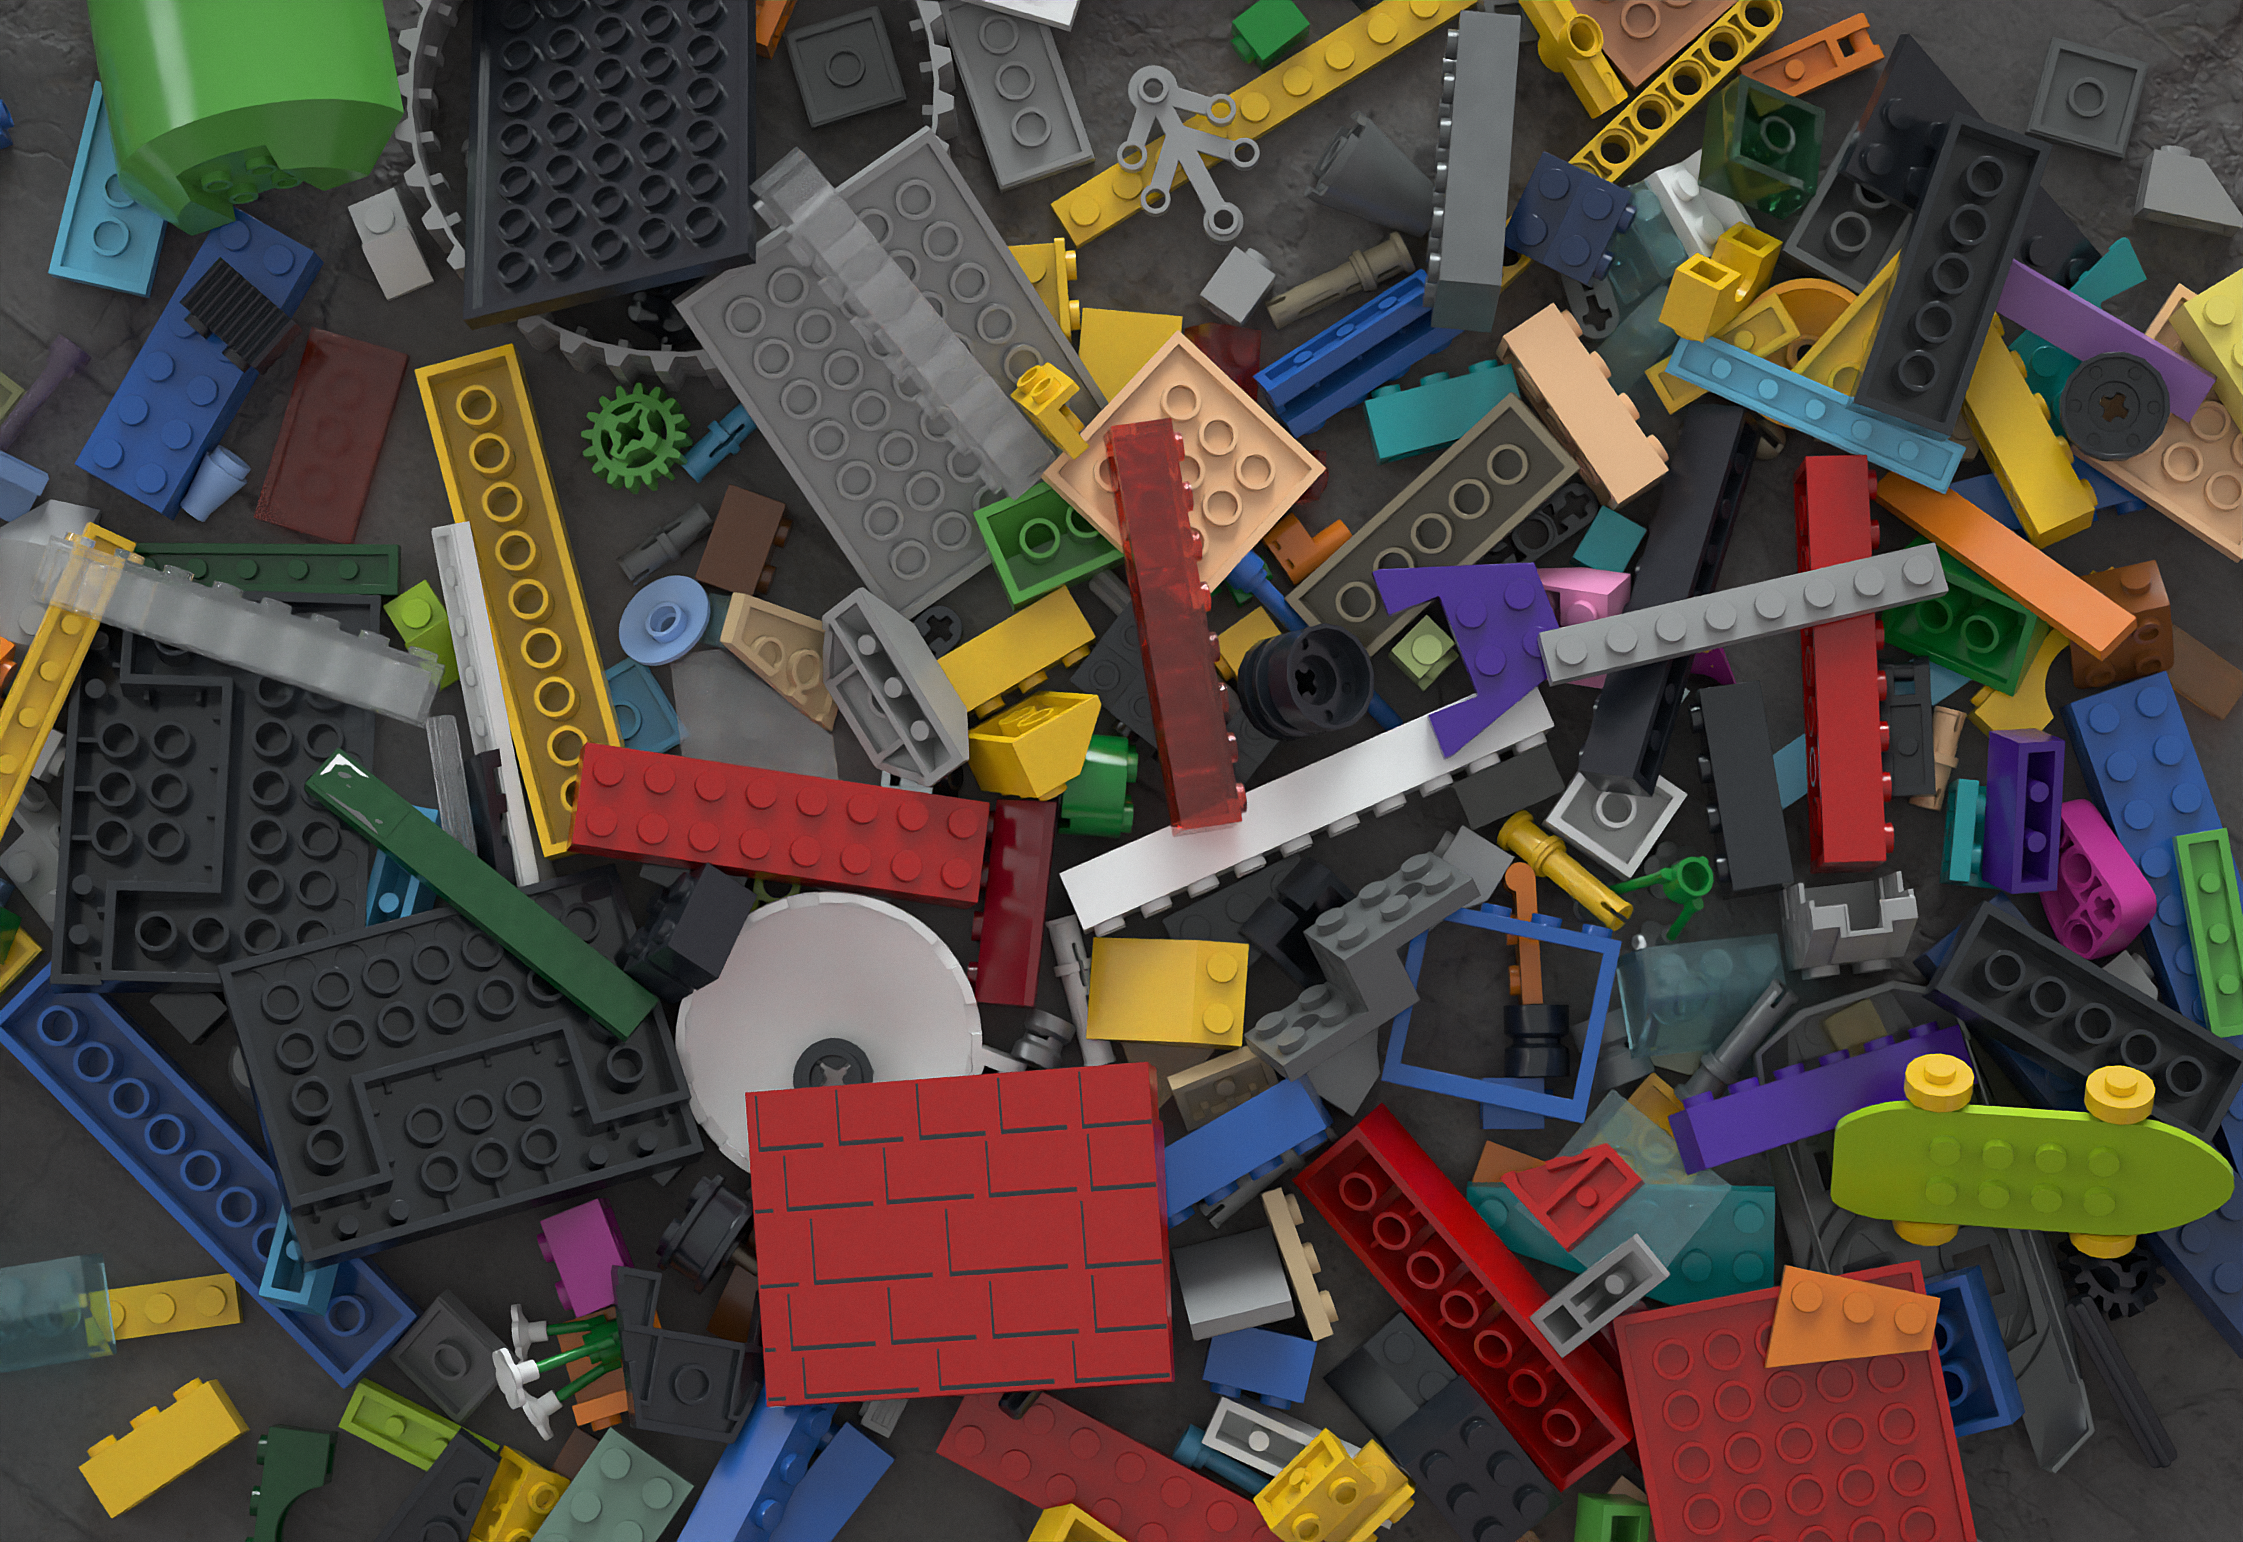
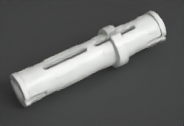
(1075, 975)

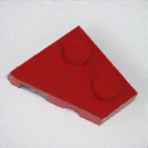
(1575, 1192)

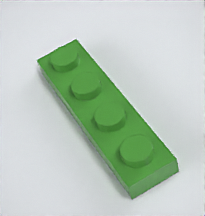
(2213, 926)

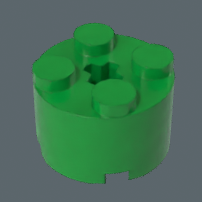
(1096, 797)

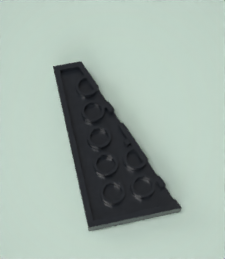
(1898, 143)

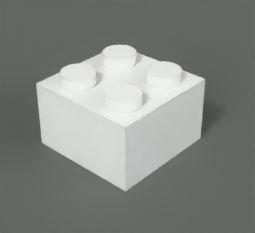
(1611, 826)

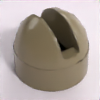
(1765, 451)

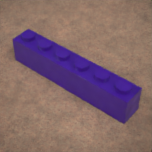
(1801, 1101)

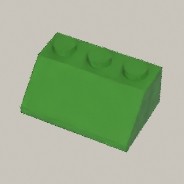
(1042, 545)

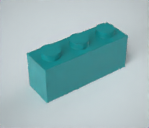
(1436, 412)

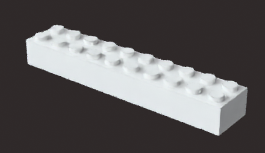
(1289, 812)

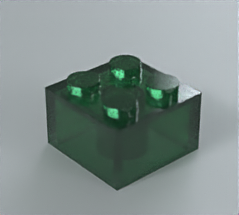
(1761, 147)

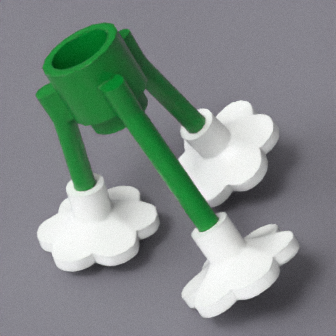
(599, 1345)

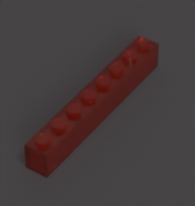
(1173, 627)

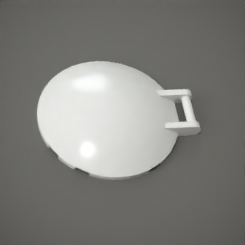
(817, 973)

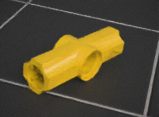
(1574, 46)

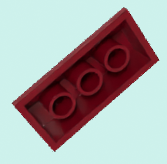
(1014, 903)

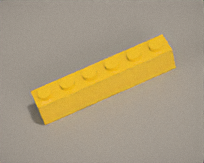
(2022, 448)

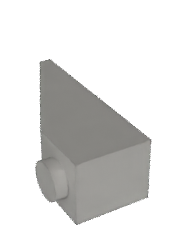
(1599, 1295)

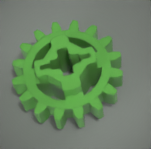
(634, 459)

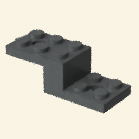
(1360, 965)

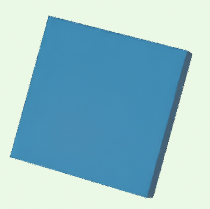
(642, 708)

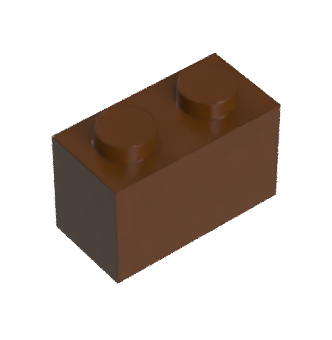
(744, 543)

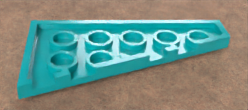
(1723, 1258)

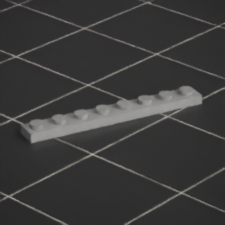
(1742, 614)

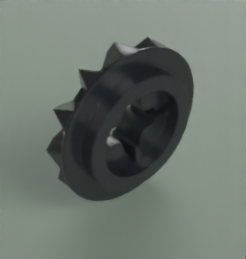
(834, 1054)

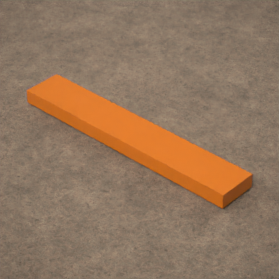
(2009, 563)

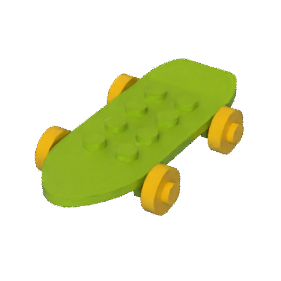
(2024, 1168)

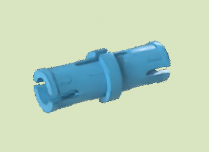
(719, 442)

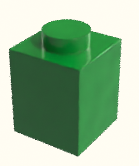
(1268, 31)

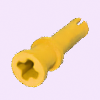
(1549, 858)

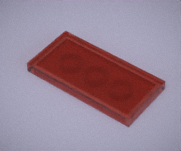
(331, 437)

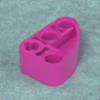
(2100, 890)

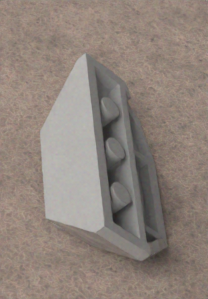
(21, 553)
(893, 690)

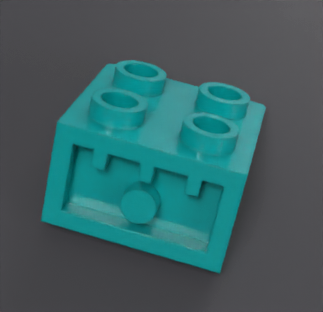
(1964, 835)

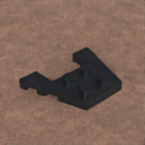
(679, 1378)

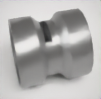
(1037, 1051)

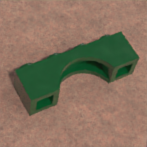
(293, 1464)

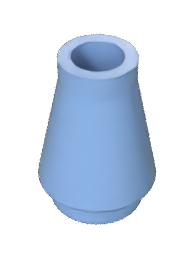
(215, 482)

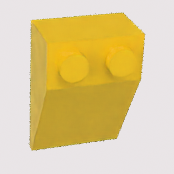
(1167, 992)

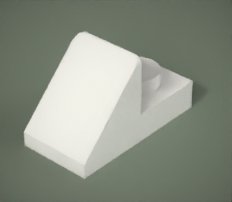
(390, 244)

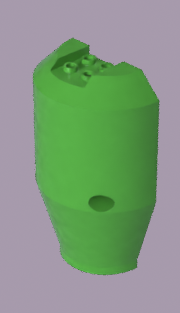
(241, 98)

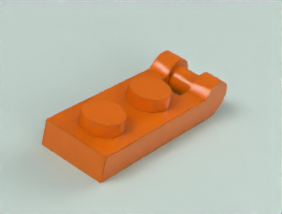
(1816, 59)
(1525, 976)

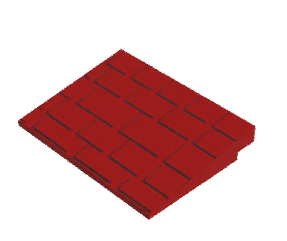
(962, 1235)

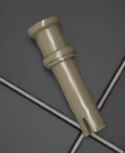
(1361, 272)

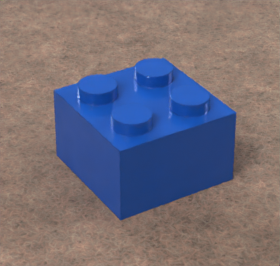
(1260, 1362)

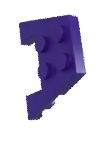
(1495, 624)

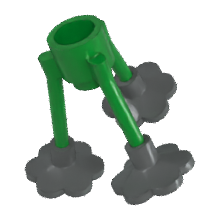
(1669, 874)

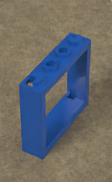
(1543, 929)

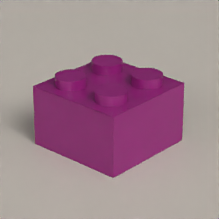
(585, 1247)

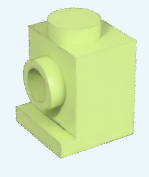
(1424, 653)

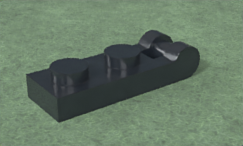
(1910, 729)

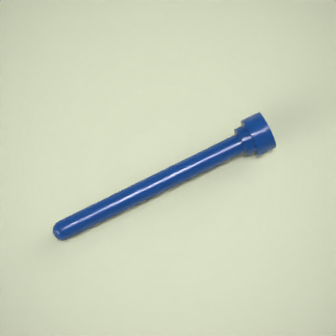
(1250, 577)

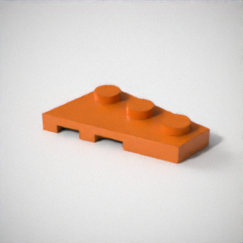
(1844, 1318)

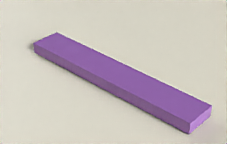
(2088, 331)

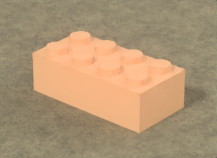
(1582, 408)

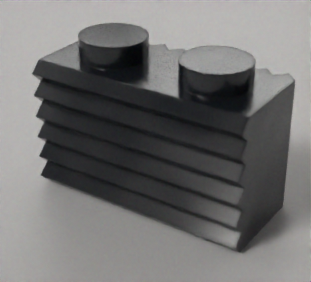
(240, 317)

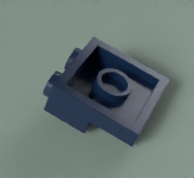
(1570, 220)

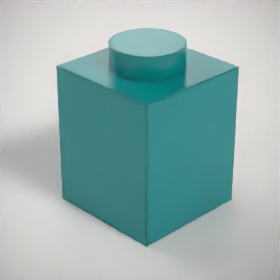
(1608, 542)

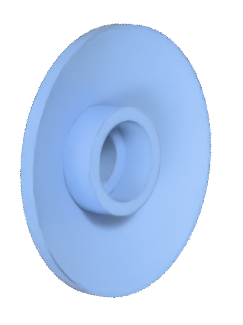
(664, 620)

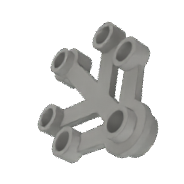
(1182, 146)

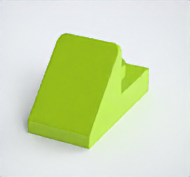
(425, 625)

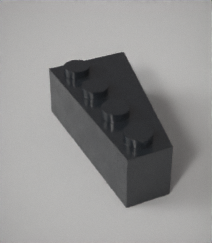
(1741, 790)

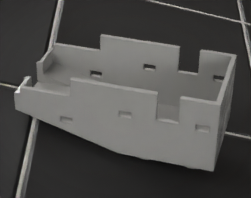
(1846, 925)

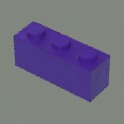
(2023, 810)

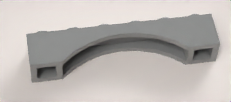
(1352, 1071)

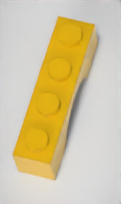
(2029, 705)

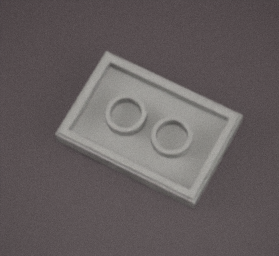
(1233, 1283)

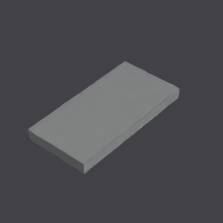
(1016, 93)

